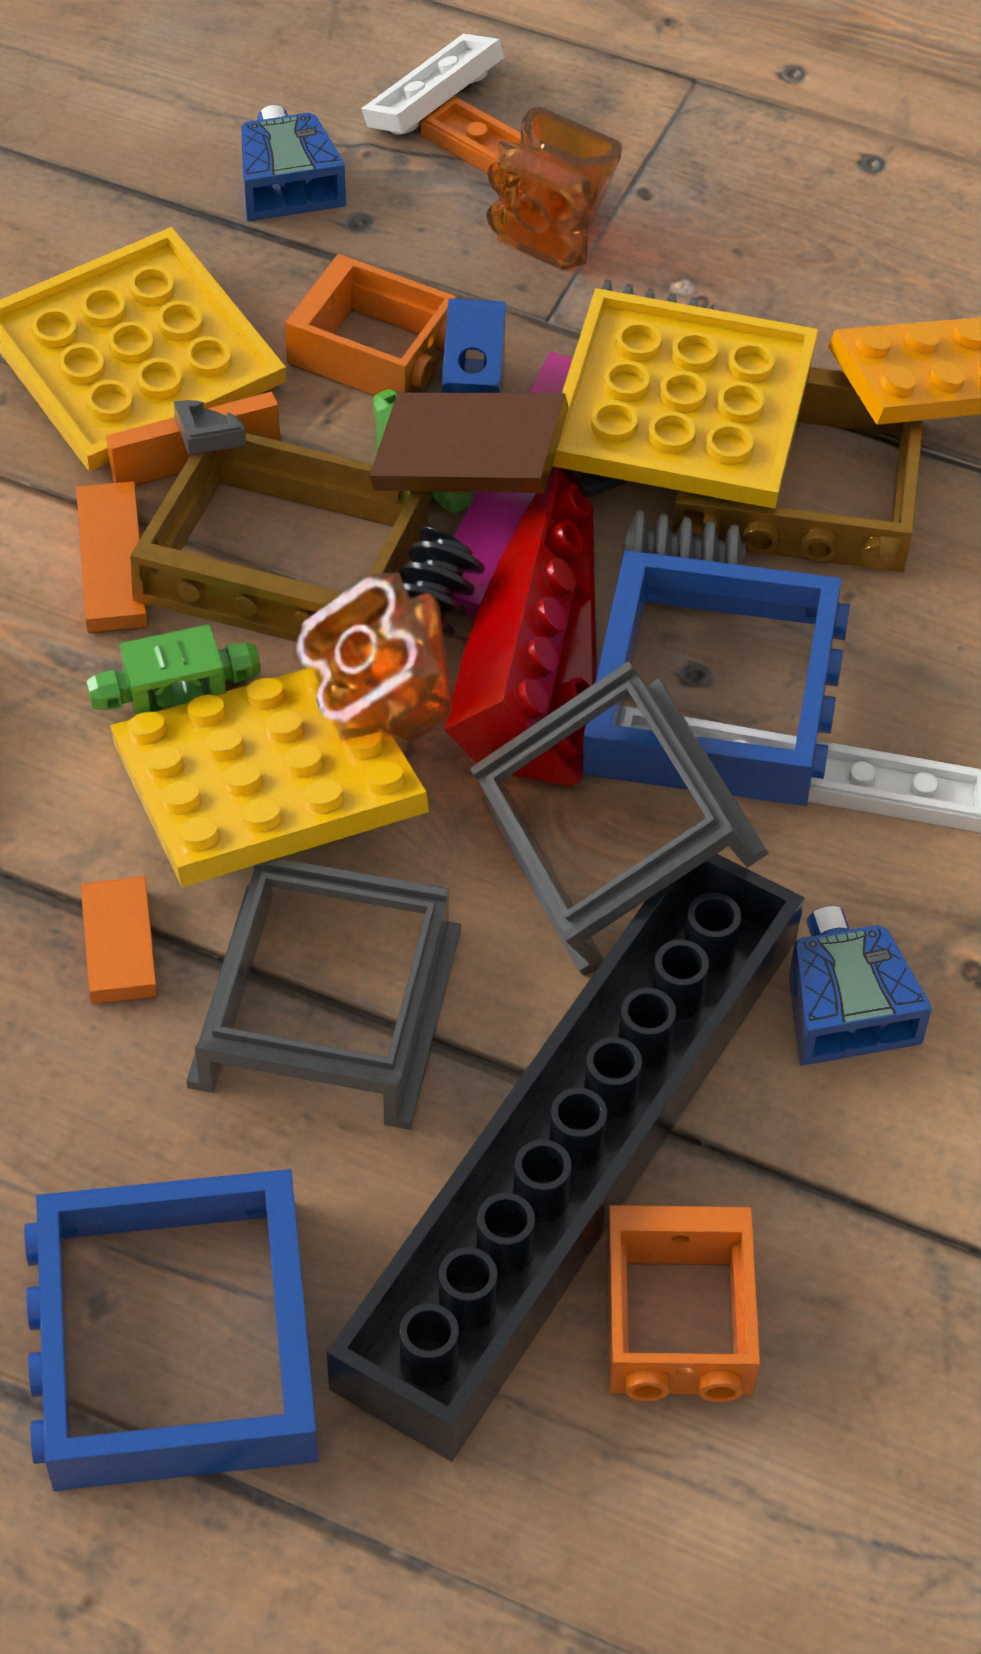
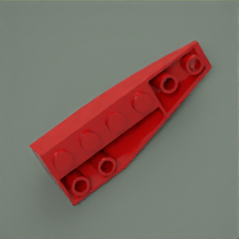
(533, 636)

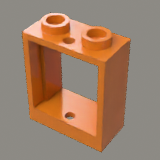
(379, 294)
(682, 1237)

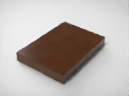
(470, 442)

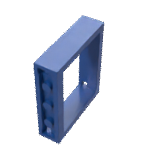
(728, 588)
(174, 1449)

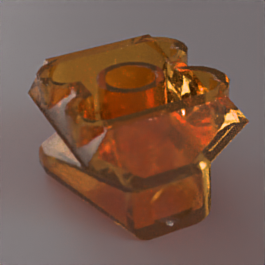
(551, 187)
(379, 660)

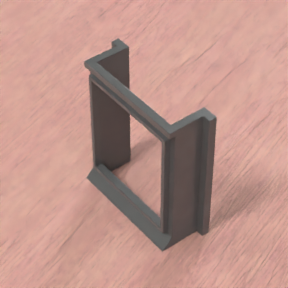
(722, 827)
(395, 1076)

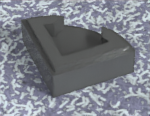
(207, 429)

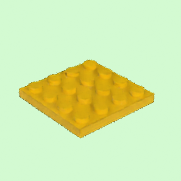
(129, 339)
(685, 397)
(260, 777)

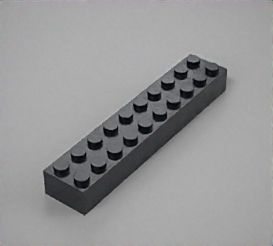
(559, 1151)

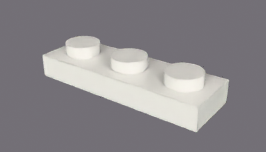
(433, 83)

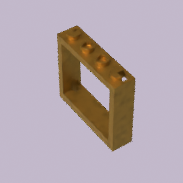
(817, 535)
(247, 596)

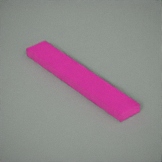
(495, 515)

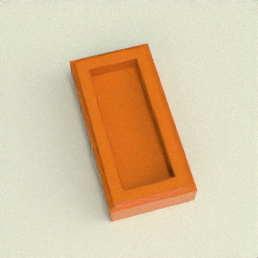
(118, 940)

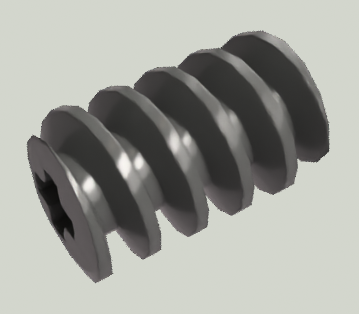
(684, 542)

